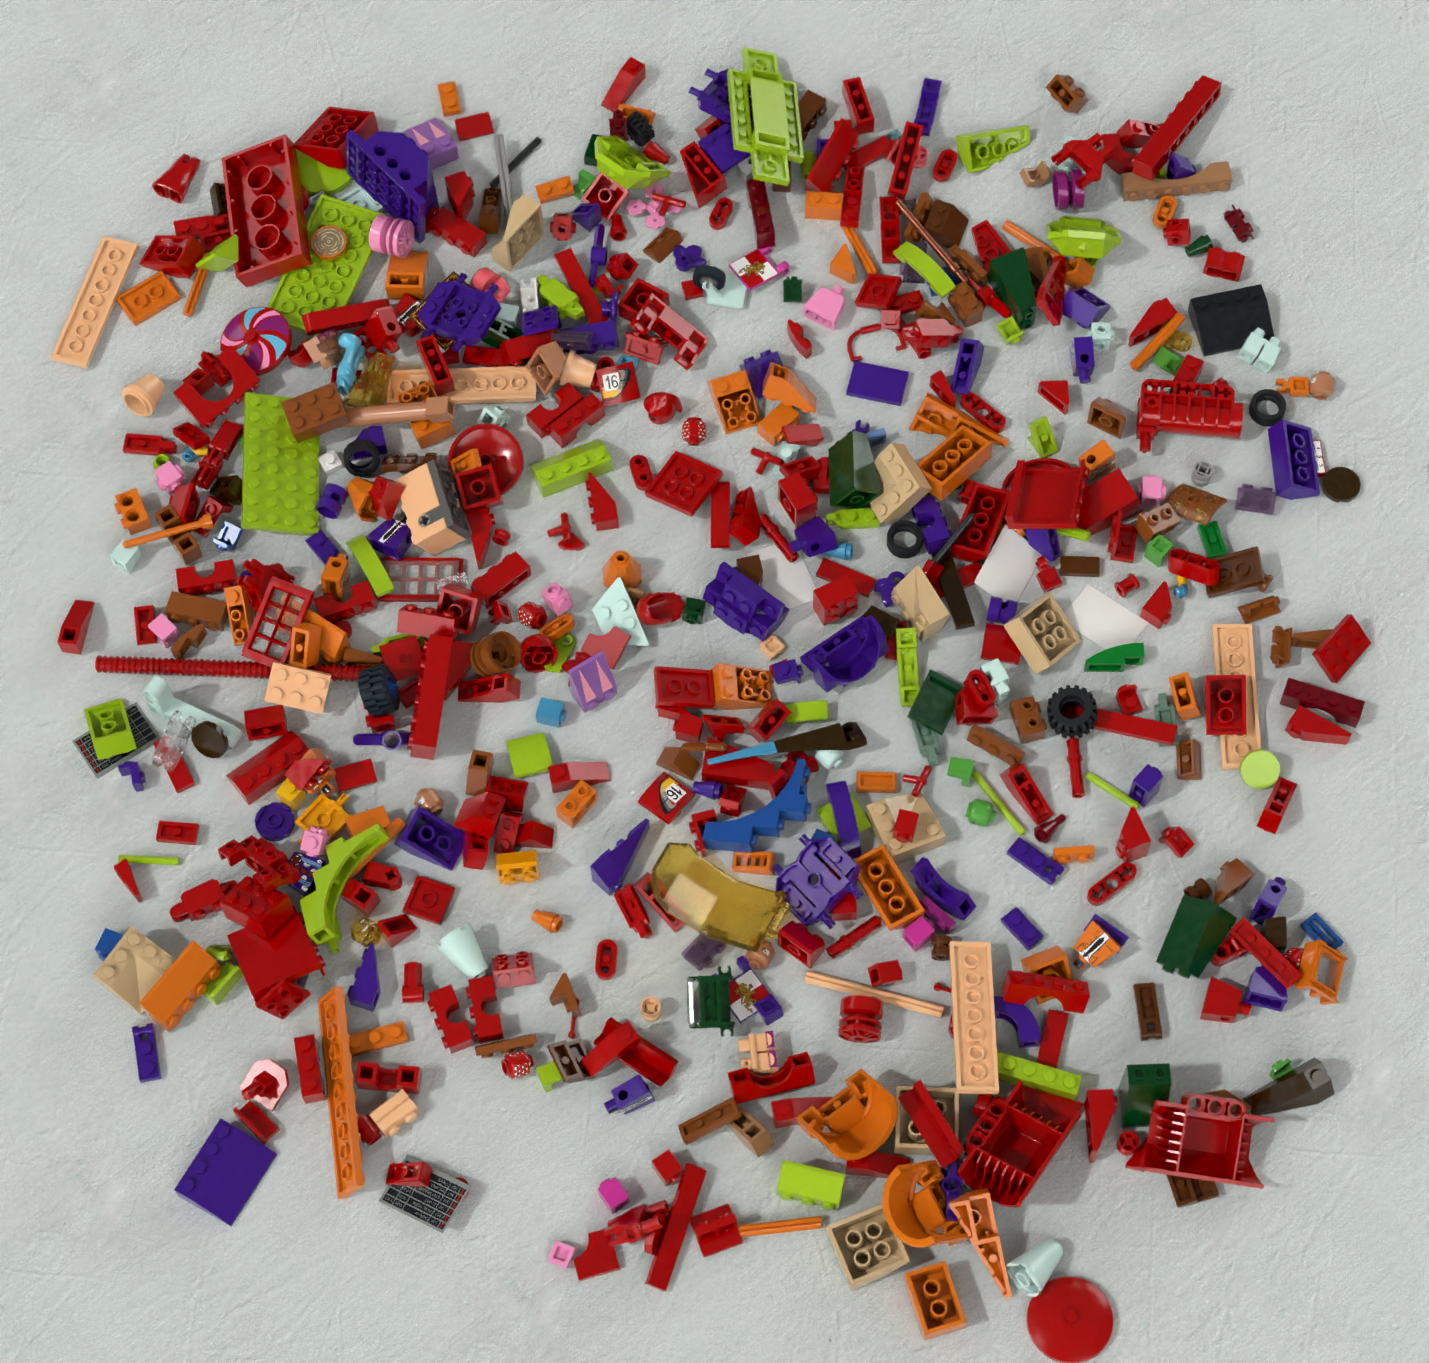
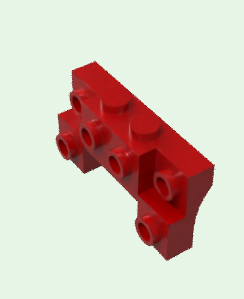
(672, 328)
(262, 857)

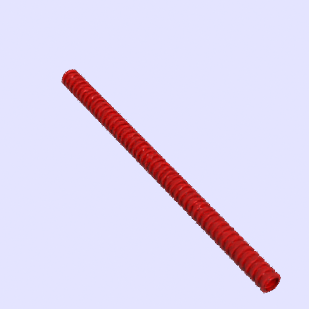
(210, 667)

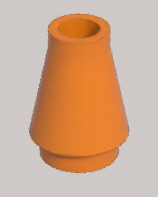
(549, 921)

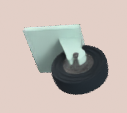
(721, 288)

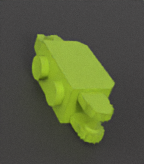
(556, 294)

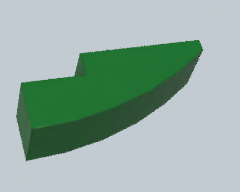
(1116, 658)

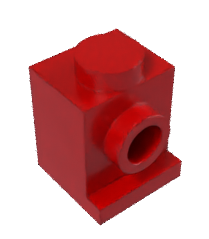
(200, 380)

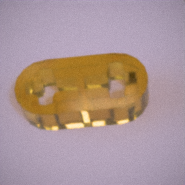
(1175, 340)

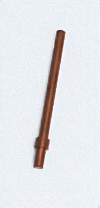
(953, 267)

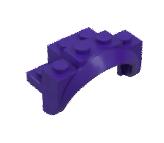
(739, 600)
(844, 656)

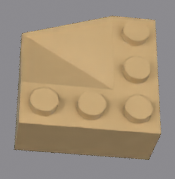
(521, 234)
(901, 484)
(920, 604)
(1042, 633)
(883, 817)
(133, 968)
(907, 1137)
(866, 1247)

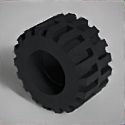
(1072, 697)

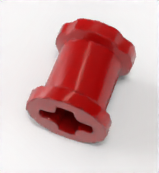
(966, 492)
(1127, 585)

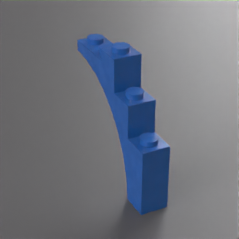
(743, 833)

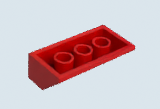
(832, 158)
(989, 508)
(267, 767)

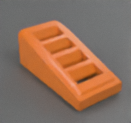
(754, 869)

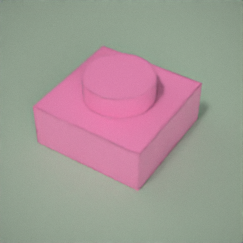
(561, 1254)

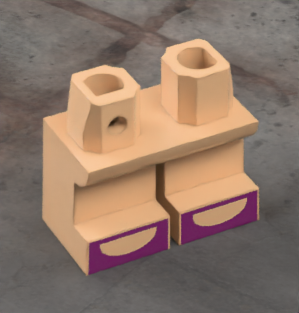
(762, 1053)

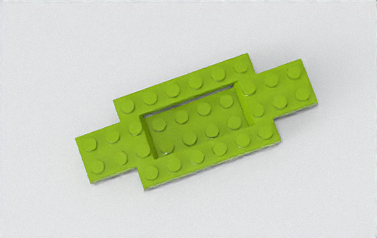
(775, 116)

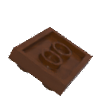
(411, 461)
(1238, 572)

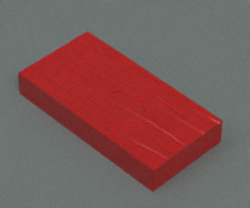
(266, 210)

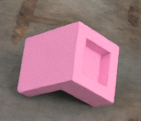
(164, 630)

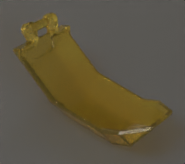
(714, 900)

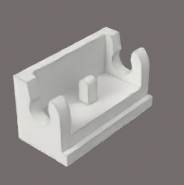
(528, 296)

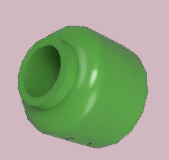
(980, 813)

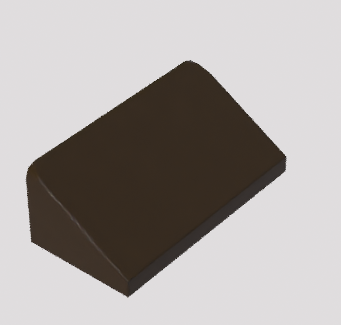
(218, 199)
(886, 621)

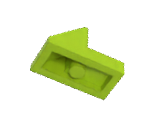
(1042, 437)

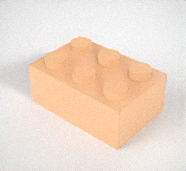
(297, 687)

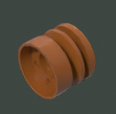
(495, 654)

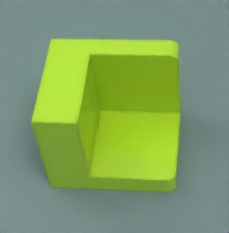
(548, 1075)

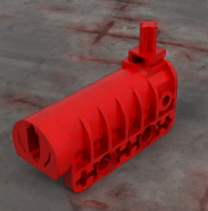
(1186, 412)

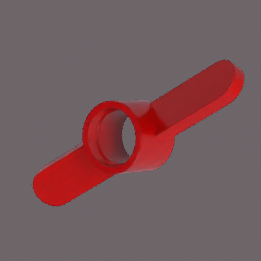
(988, 297)

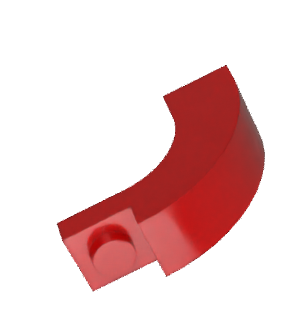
(1121, 160)

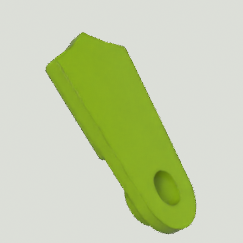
(564, 652)

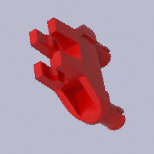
(1086, 156)
(258, 583)
(636, 1223)

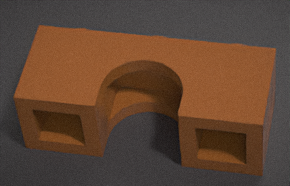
(183, 542)

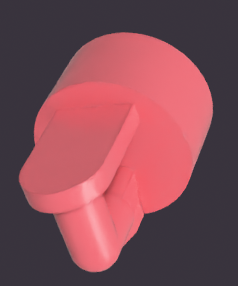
(485, 277)

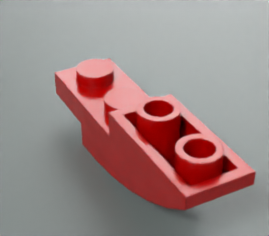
(852, 196)

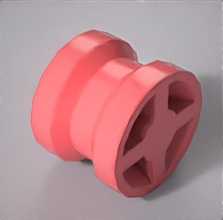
(921, 157)

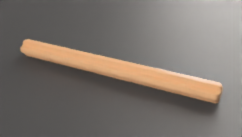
(885, 996)

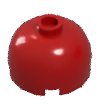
(534, 653)

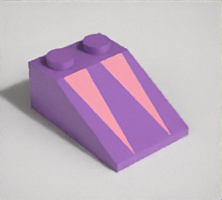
(435, 141)
(592, 682)

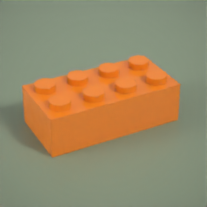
(954, 461)

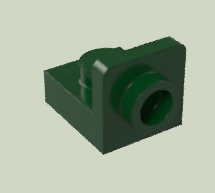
(792, 289)
(693, 611)

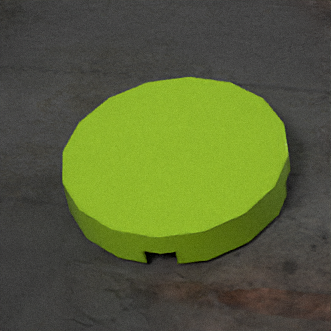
(1260, 769)

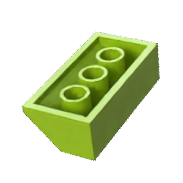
(571, 467)

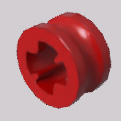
(501, 537)

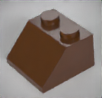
(946, 224)

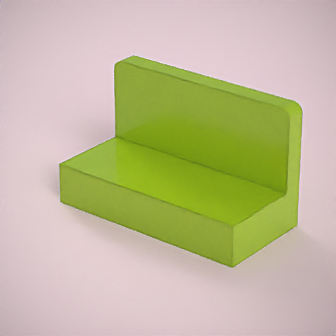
(227, 979)

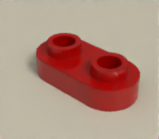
(943, 166)
(639, 471)
(981, 689)
(606, 960)

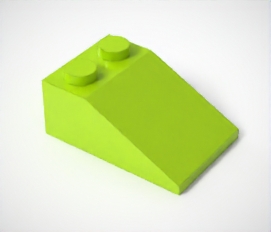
(110, 729)

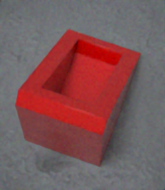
(1055, 393)
(534, 835)
(396, 929)

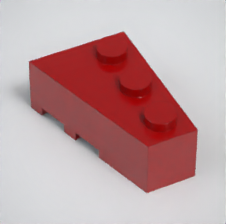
(703, 175)

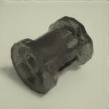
(910, 204)

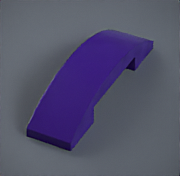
(928, 104)
(844, 818)

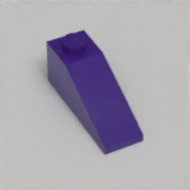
(967, 365)

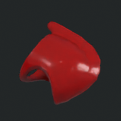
(662, 406)

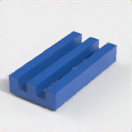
(1304, 926)

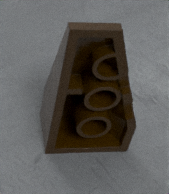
(1295, 1089)

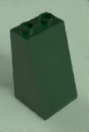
(1013, 285)
(852, 472)
(1194, 936)
(1139, 1090)

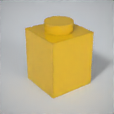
(290, 795)

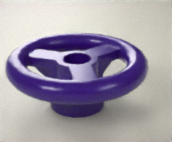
(610, 308)

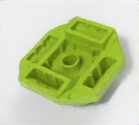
(626, 165)
(1082, 236)

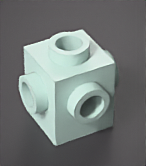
(1101, 335)
(494, 415)

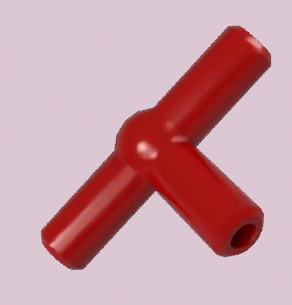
(667, 201)
(766, 458)
(564, 528)
(920, 781)

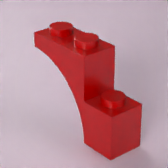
(686, 726)

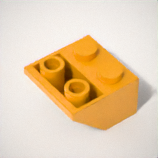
(517, 867)

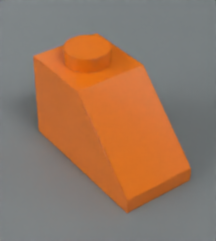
(1078, 273)

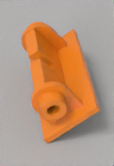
(628, 110)

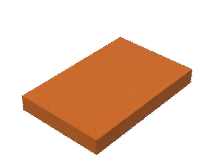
(148, 298)

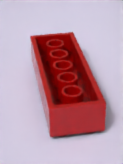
(429, 696)

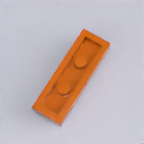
(377, 1038)

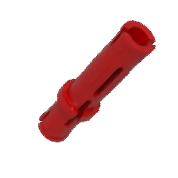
(772, 532)
(1074, 760)
(847, 941)

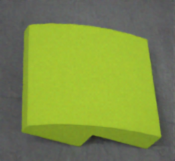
(529, 755)
(826, 816)

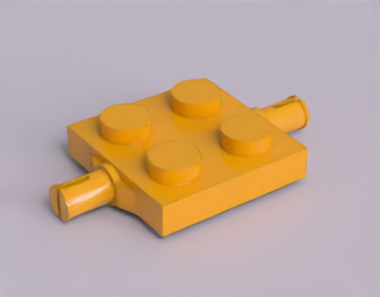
(324, 814)

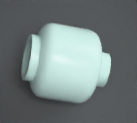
(830, 758)

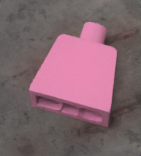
(826, 307)

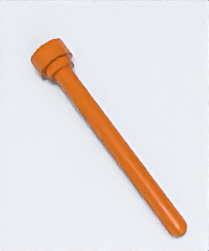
(204, 522)

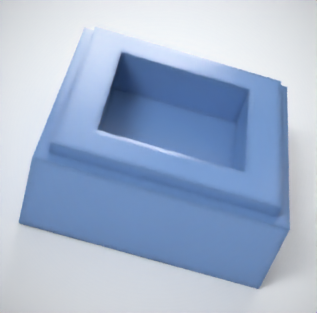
(876, 437)

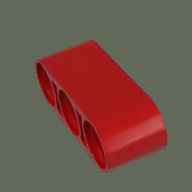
(1193, 567)

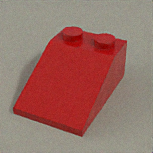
(173, 255)
(1225, 704)
(1099, 1109)

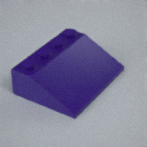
(225, 1172)

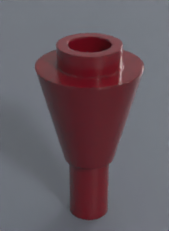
(1045, 831)

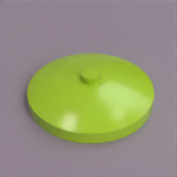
(318, 177)

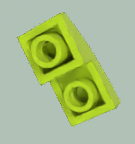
(808, 712)

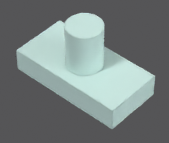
(788, 453)

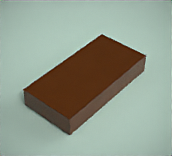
(1079, 566)

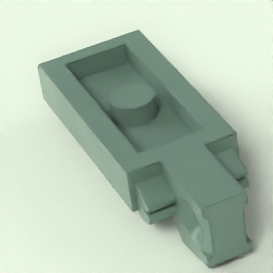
(1165, 713)
(926, 742)

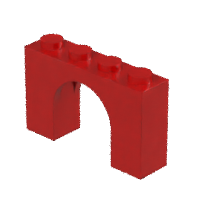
(206, 411)

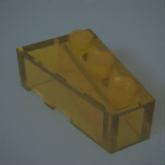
(372, 383)

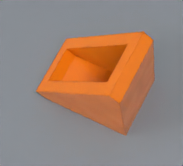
(842, 265)

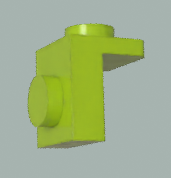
(1010, 331)

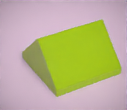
(221, 256)

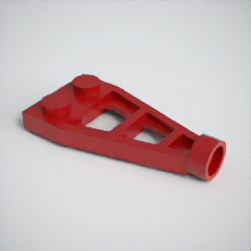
(909, 303)
(1053, 308)

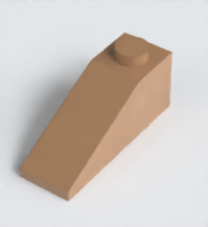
(751, 1133)

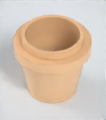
(576, 370)
(143, 395)

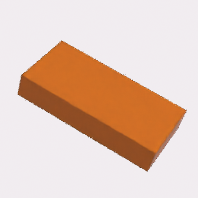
(876, 782)

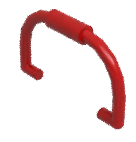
(868, 329)

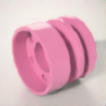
(391, 236)

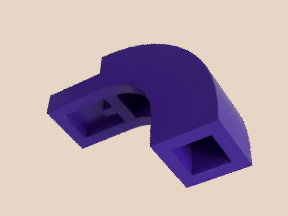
(940, 892)
(1021, 1019)

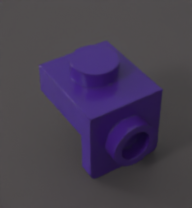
(787, 672)
(133, 769)

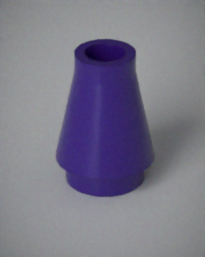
(709, 789)

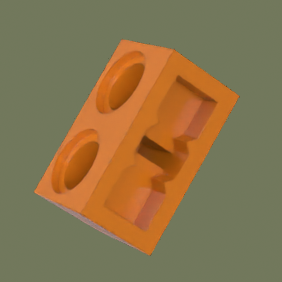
(133, 511)
(576, 803)

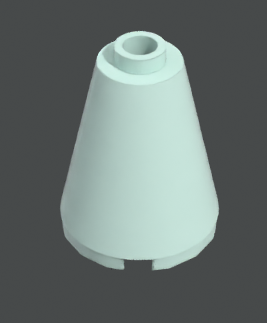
(464, 952)
(1035, 1267)

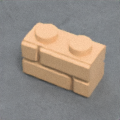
(394, 1113)

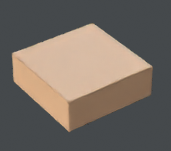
(772, 647)

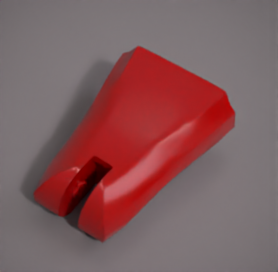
(177, 178)

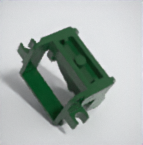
(713, 1001)

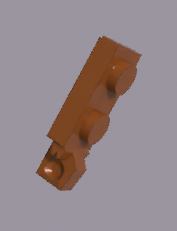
(968, 264)

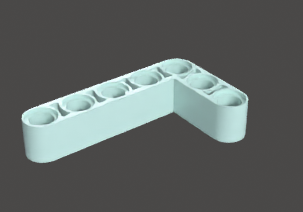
(164, 704)

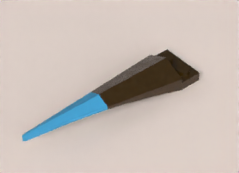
(826, 738)

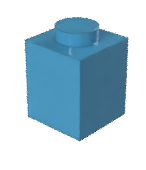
(551, 712)

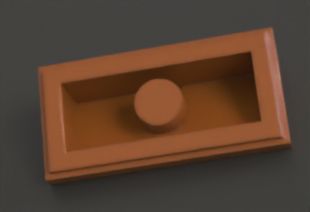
(663, 244)
(1188, 760)

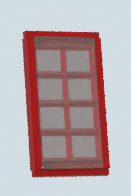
(416, 577)
(271, 632)

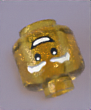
(365, 932)

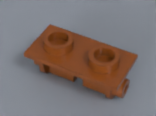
(1260, 609)
(1281, 652)

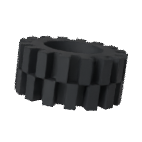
(639, 129)

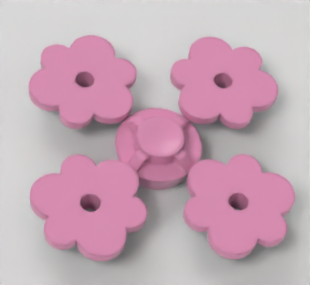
(654, 220)

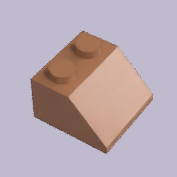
(546, 366)

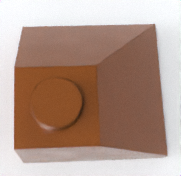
(1106, 417)

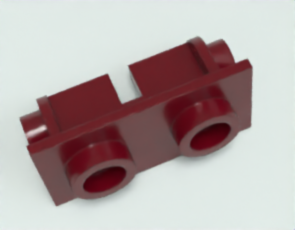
(618, 125)
(1235, 218)

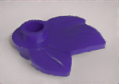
(688, 257)
(886, 587)

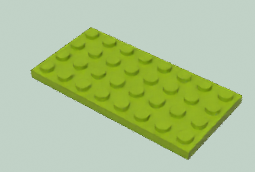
(327, 282)
(278, 471)

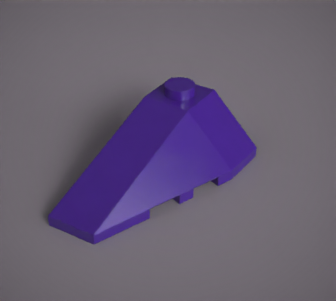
(613, 866)

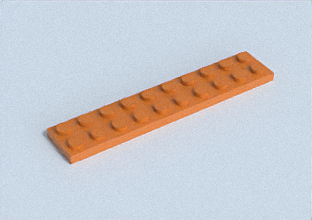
(340, 1093)

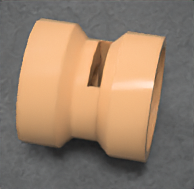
(651, 1005)

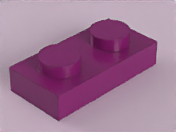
(941, 919)

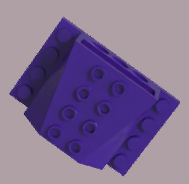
(394, 175)

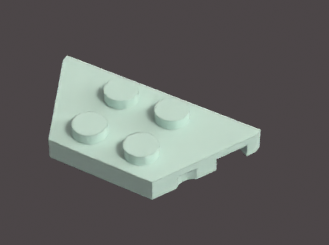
(618, 610)

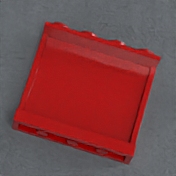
(1046, 497)
(283, 955)

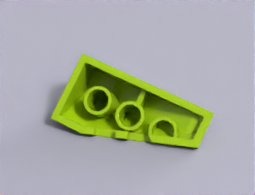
(986, 147)

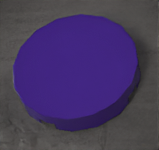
(275, 821)

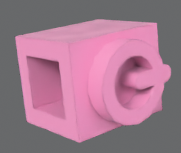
(169, 477)
(1151, 491)
(556, 598)
(315, 841)

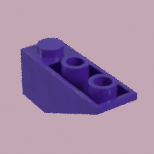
(366, 986)

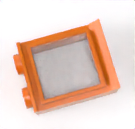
(1321, 971)

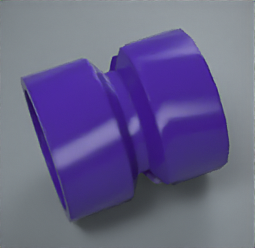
(332, 501)
(1001, 610)

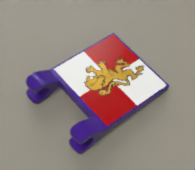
(745, 991)

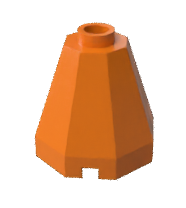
(359, 493)
(623, 566)

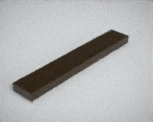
(954, 593)

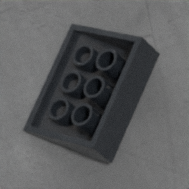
(1228, 317)

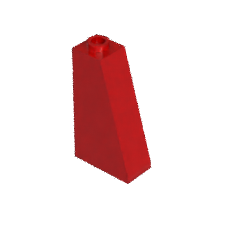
(744, 772)

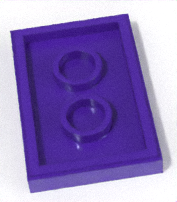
(877, 383)

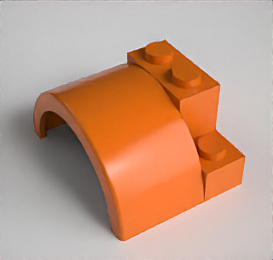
(848, 1126)
(919, 1215)

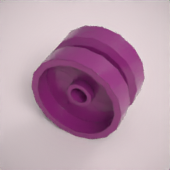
(1066, 190)

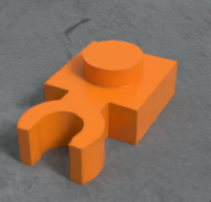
(1295, 386)

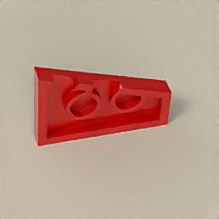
(988, 243)
(1049, 1106)

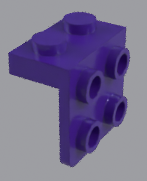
(540, 320)
(757, 369)

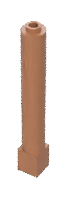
(434, 409)

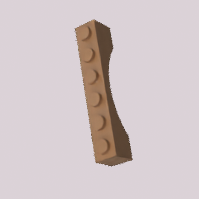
(1212, 178)

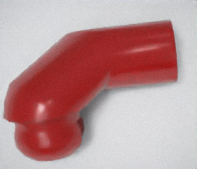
(432, 212)

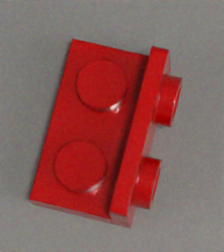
(513, 790)

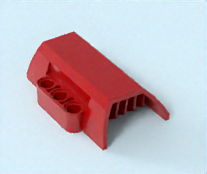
(1202, 1141)
(1012, 1151)

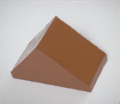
(678, 762)

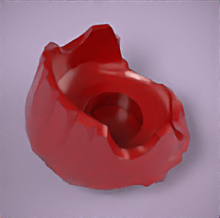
(300, 356)

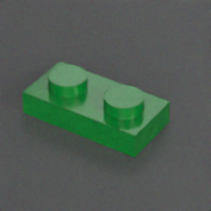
(1212, 540)

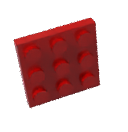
(683, 483)

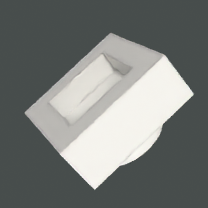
(330, 462)

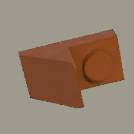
(929, 311)
(564, 993)

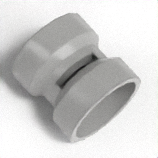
(1201, 473)

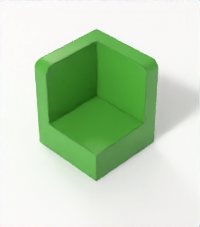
(584, 183)
(1168, 360)
(1158, 549)
(961, 769)

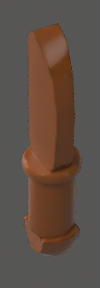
(695, 746)

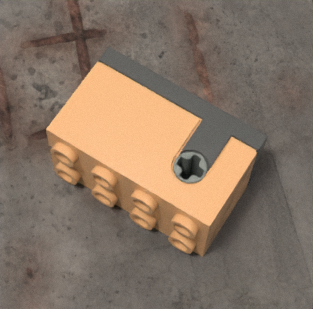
(433, 508)

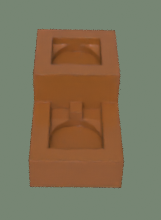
(191, 638)

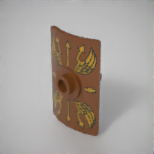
(1194, 503)

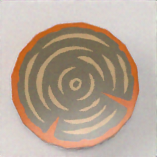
(329, 242)

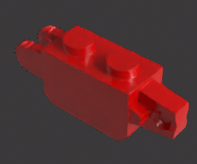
(932, 333)
(201, 900)

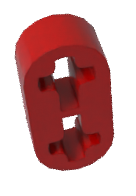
(717, 212)

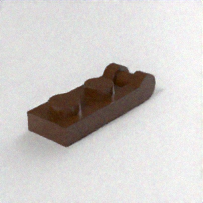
(1147, 1010)

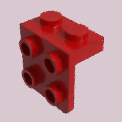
(1122, 540)

